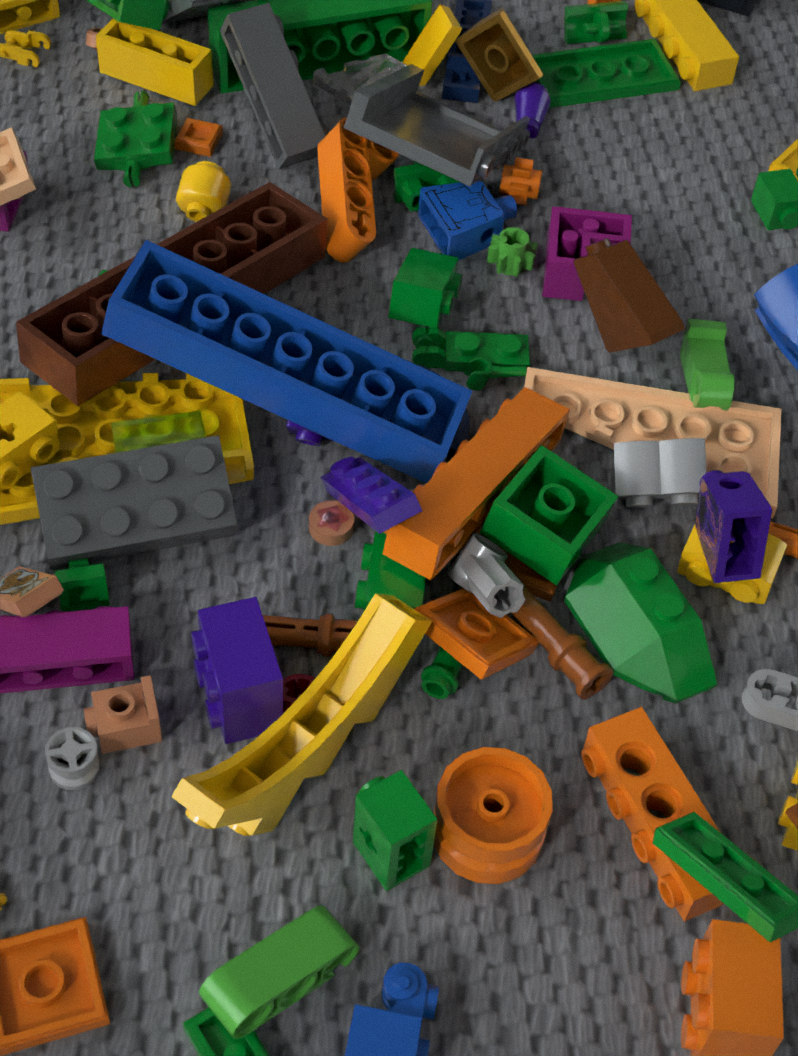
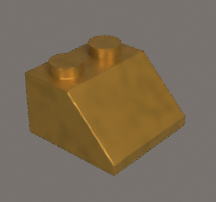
(498, 55)

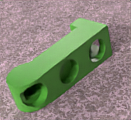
(707, 364)

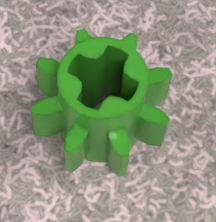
(512, 251)

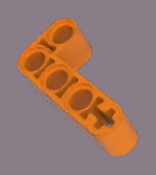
(346, 176)

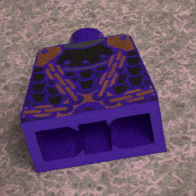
(735, 511)

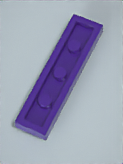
(370, 493)

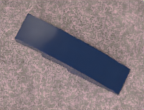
(460, 79)

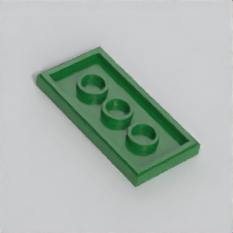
(606, 72)

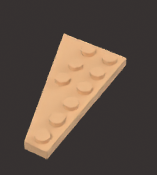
(617, 412)

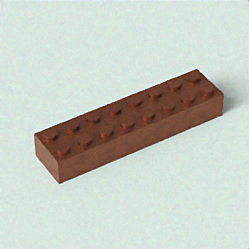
(252, 241)

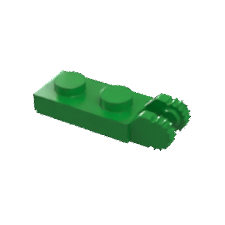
(464, 346)

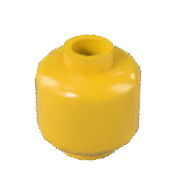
(203, 190)

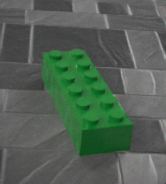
(327, 33)

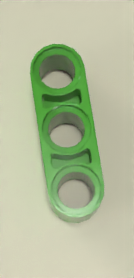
(278, 971)

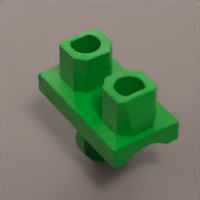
(595, 22)
(412, 178)

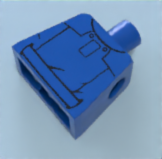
(463, 216)

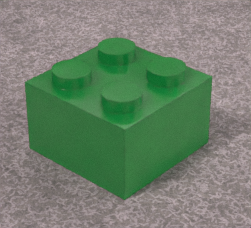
(548, 514)

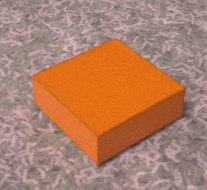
(198, 137)

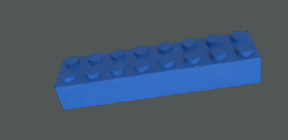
(285, 361)

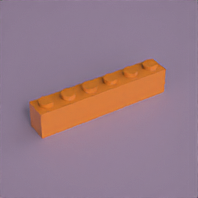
(464, 488)

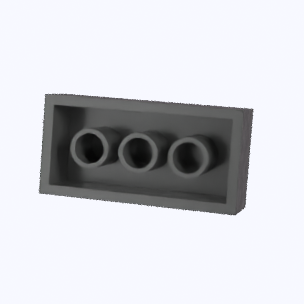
(134, 501)

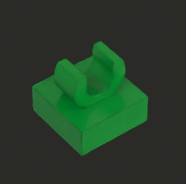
(83, 586)

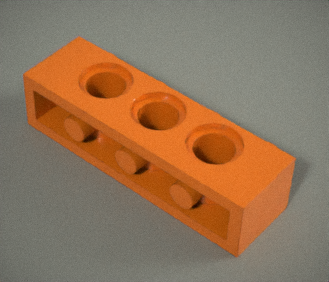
(661, 786)

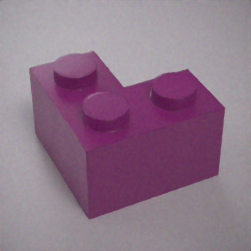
(566, 240)

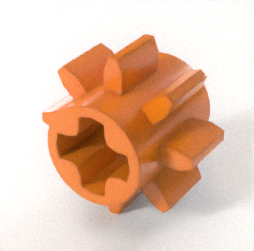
(521, 180)

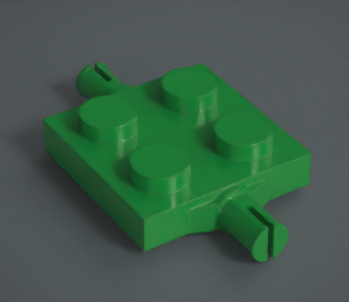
(136, 137)

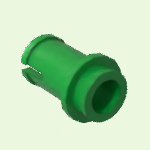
(442, 674)

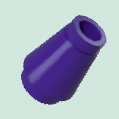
(534, 103)

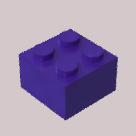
(237, 669)

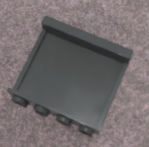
(431, 131)

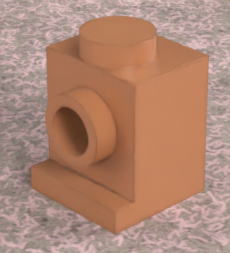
(124, 716)

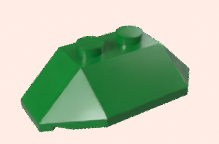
(641, 622)

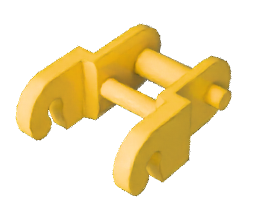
(17, 43)

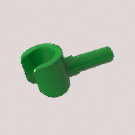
(481, 370)

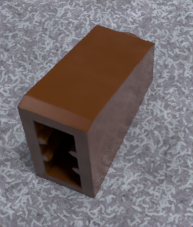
(625, 297)

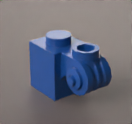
(395, 1031)

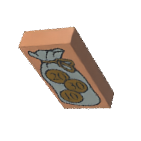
(27, 591)

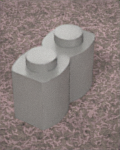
(659, 471)

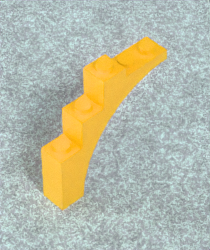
(262, 778)

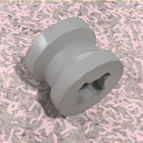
(69, 746)

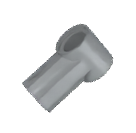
(483, 572)

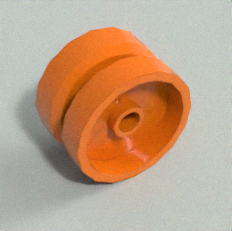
(491, 815)

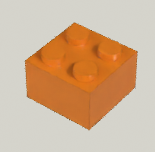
(733, 993)

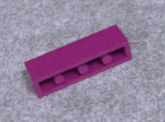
(65, 649)

